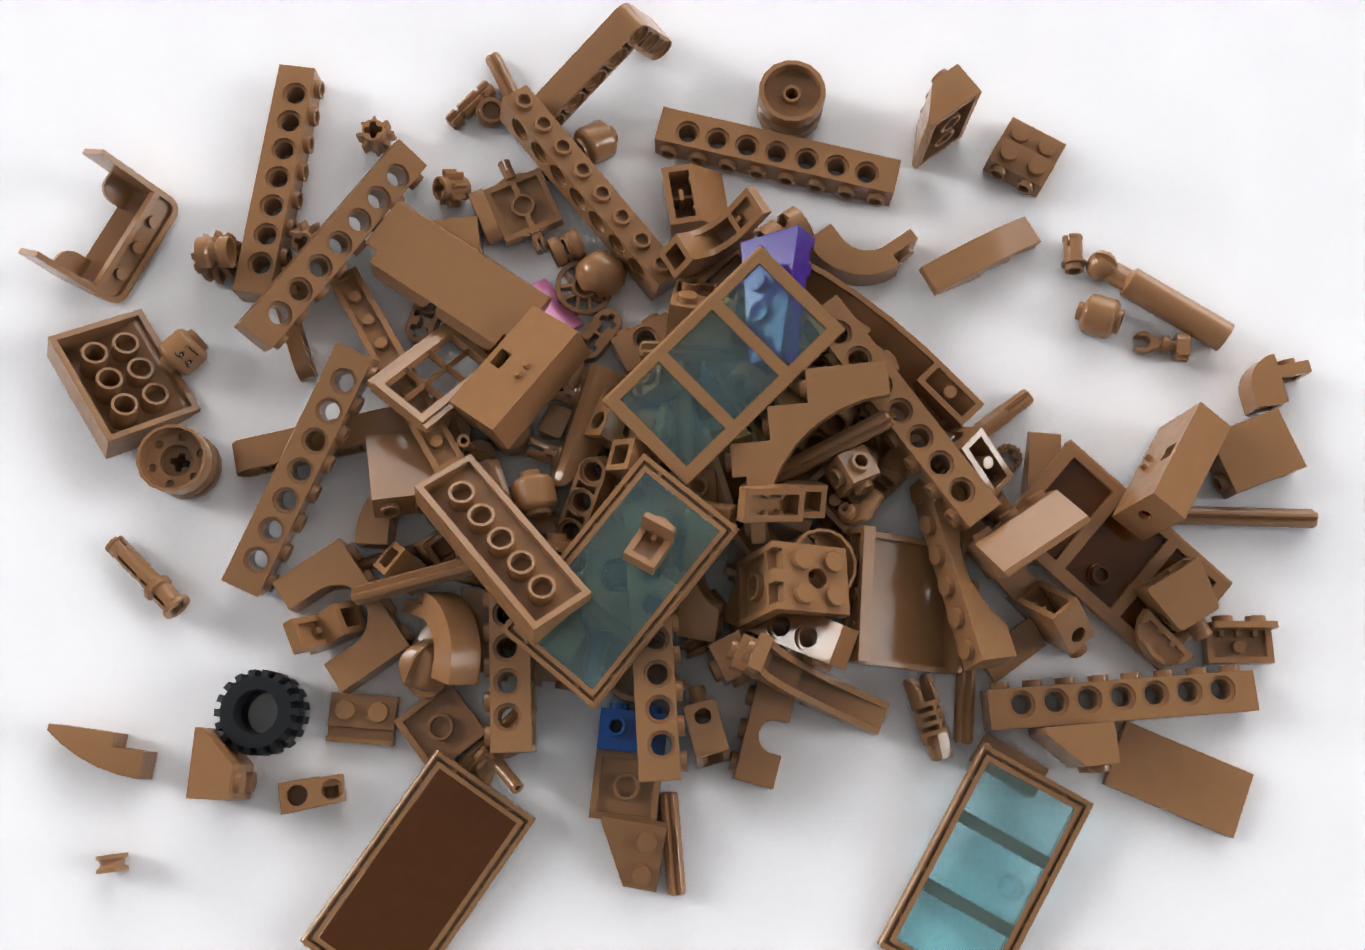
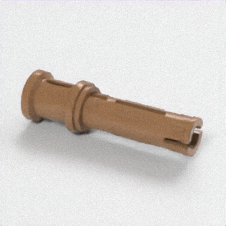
(156, 586)

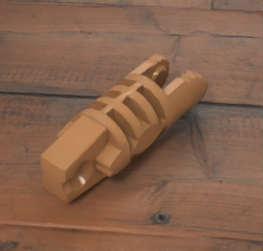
(929, 716)

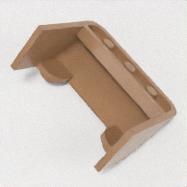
(127, 240)

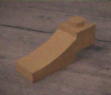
(782, 502)

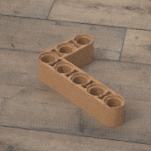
(599, 56)

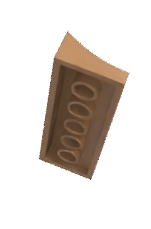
(501, 547)

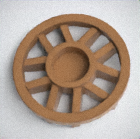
(577, 293)

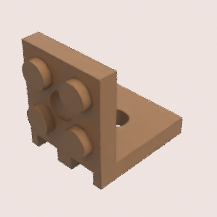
(777, 582)

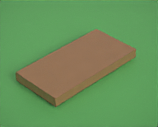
(1179, 779)

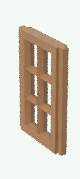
(410, 359)

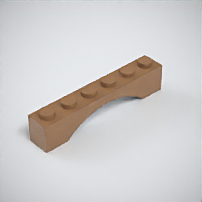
(979, 633)

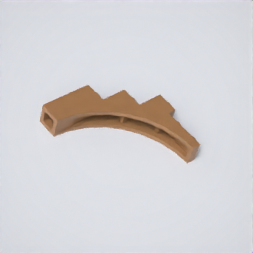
(828, 393)
(790, 676)

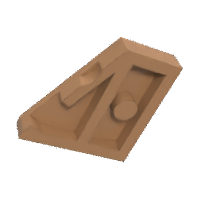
(636, 848)

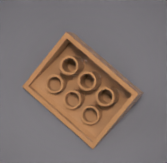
(118, 380)

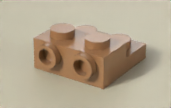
(1024, 157)

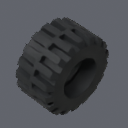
(236, 706)

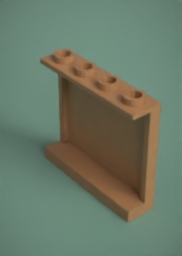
(898, 605)

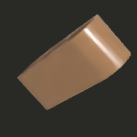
(585, 483)

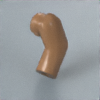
(860, 512)

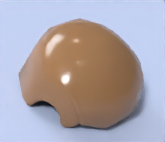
(601, 273)

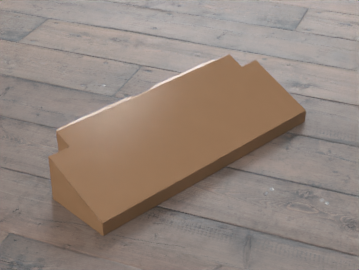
(441, 269)

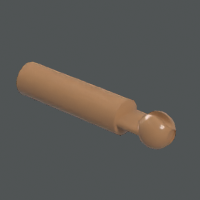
(1161, 300)

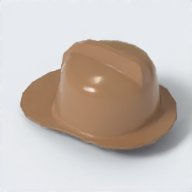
(416, 666)

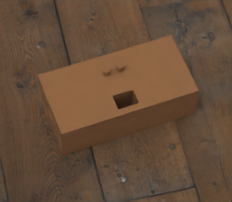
(520, 376)
(1171, 472)

